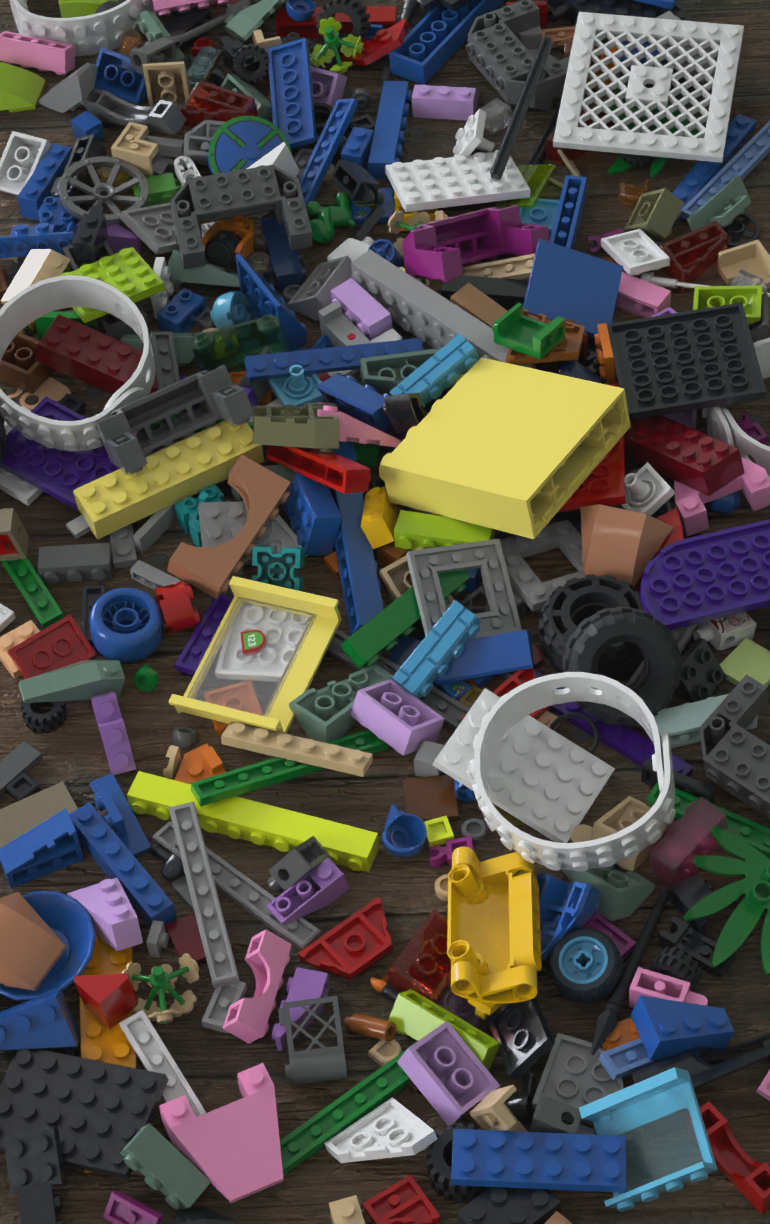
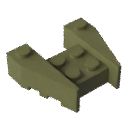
(296, 427)

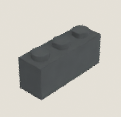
(75, 563)

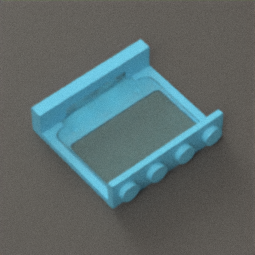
(662, 1135)

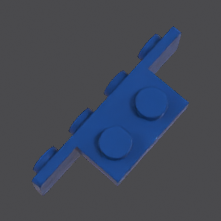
(41, 236)
(119, 814)

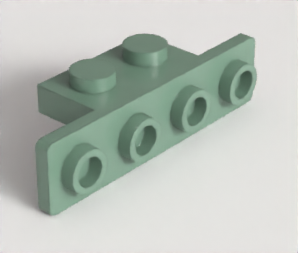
(154, 29)
(722, 206)

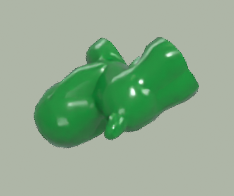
(327, 217)

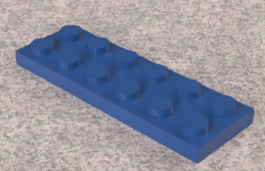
(292, 92)
(539, 1160)

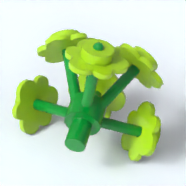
(350, 46)

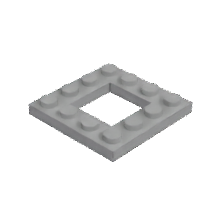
(487, 556)
(521, 575)

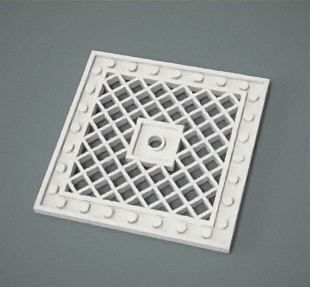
(707, 144)

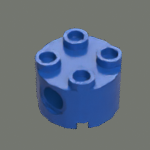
(54, 213)

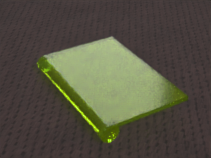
(536, 178)

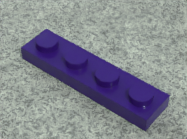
(202, 636)

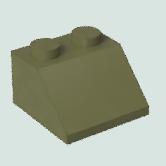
(655, 214)

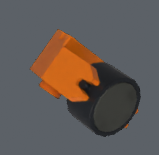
(228, 239)

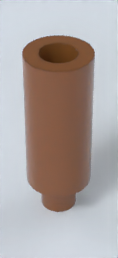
(371, 1026)

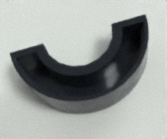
(407, 411)

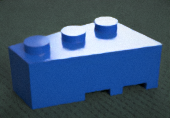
(41, 850)
(39, 1024)
(678, 1027)

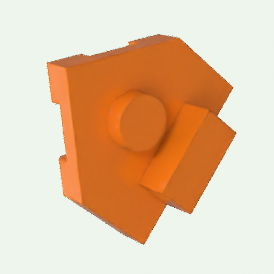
(199, 765)

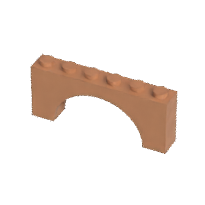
(214, 566)

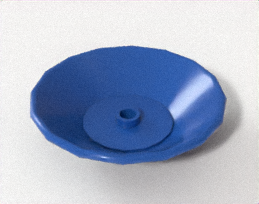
(74, 928)

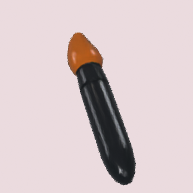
(382, 987)

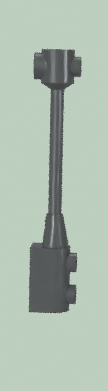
(164, 49)

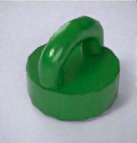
(146, 678)

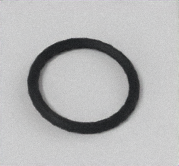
(585, 718)

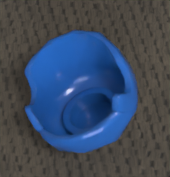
(300, 9)

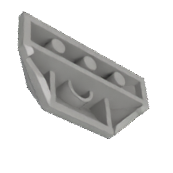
(72, 90)
(198, 140)

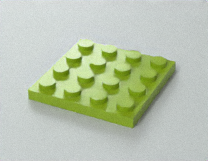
(123, 271)

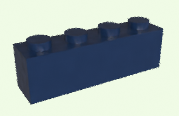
(282, 259)

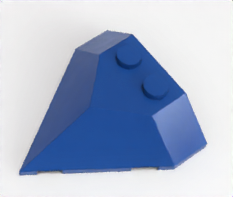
(563, 909)

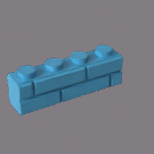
(439, 370)
(437, 650)

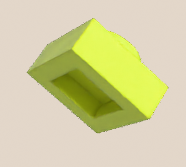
(438, 831)

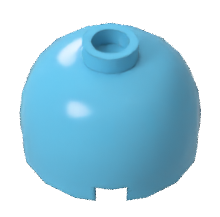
(230, 310)

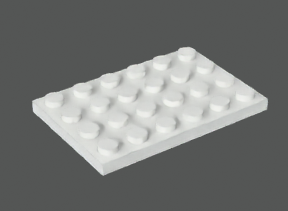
(454, 182)
(531, 773)

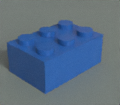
(313, 515)

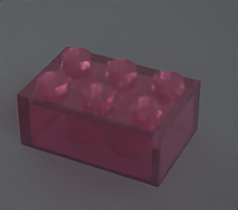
(685, 839)

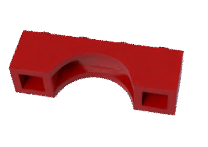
(744, 1172)

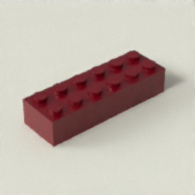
(89, 355)
(683, 453)

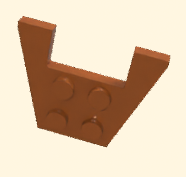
(566, 350)

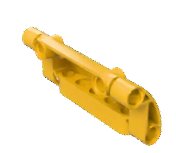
(493, 928)

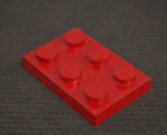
(52, 649)

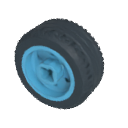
(586, 965)

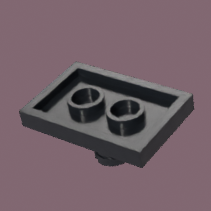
(522, 1035)

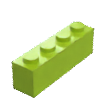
(432, 531)
(420, 1016)

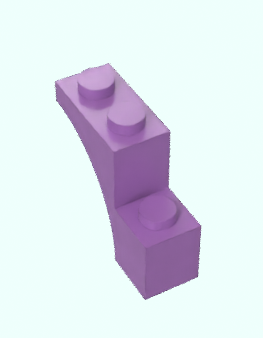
(113, 733)

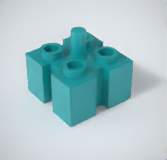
(188, 513)
(279, 567)

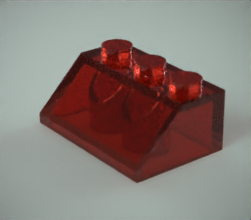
(424, 960)

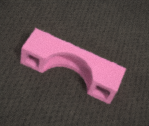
(267, 959)

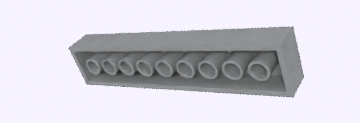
(422, 309)

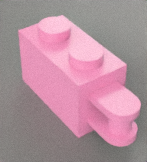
(662, 986)

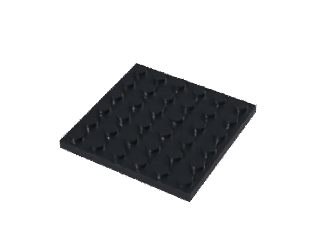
(686, 361)

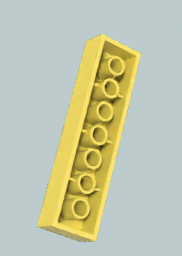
(167, 478)

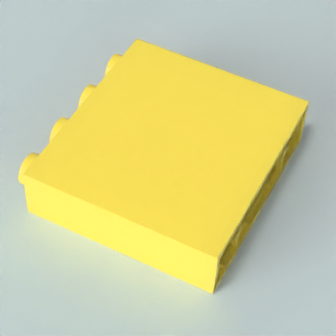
(506, 447)

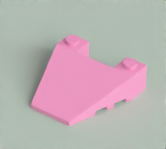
(357, 431)
(690, 503)
(233, 1143)

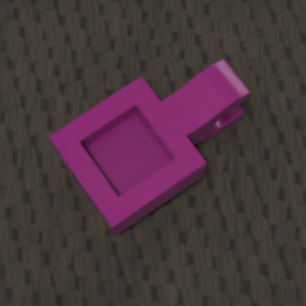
(597, 239)

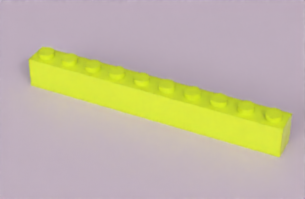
(256, 821)

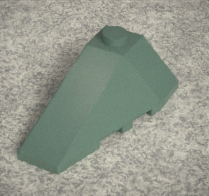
(619, 891)

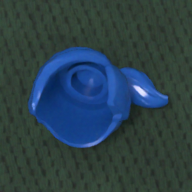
(403, 833)

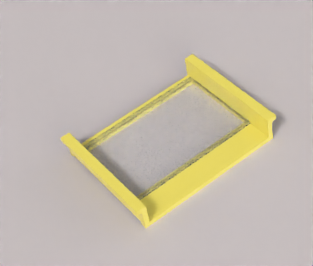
(261, 683)

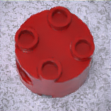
(176, 607)

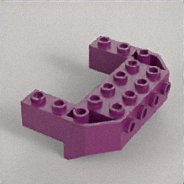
(444, 245)

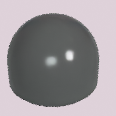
(184, 737)

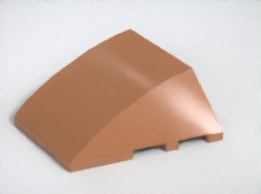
(619, 541)
(26, 944)

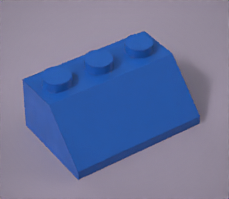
(120, 77)
(356, 400)

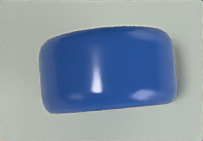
(126, 625)

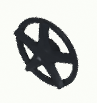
(737, 229)

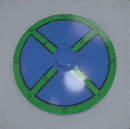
(242, 143)

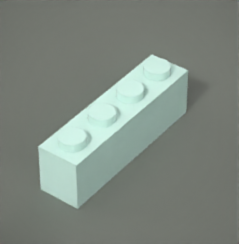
(685, 720)

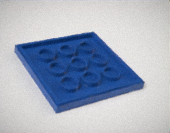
(572, 286)

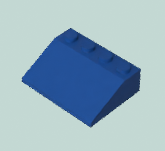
(265, 301)

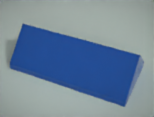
(491, 656)

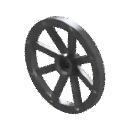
(103, 193)

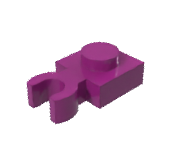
(752, 429)
(440, 854)

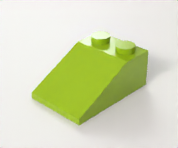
(724, 295)

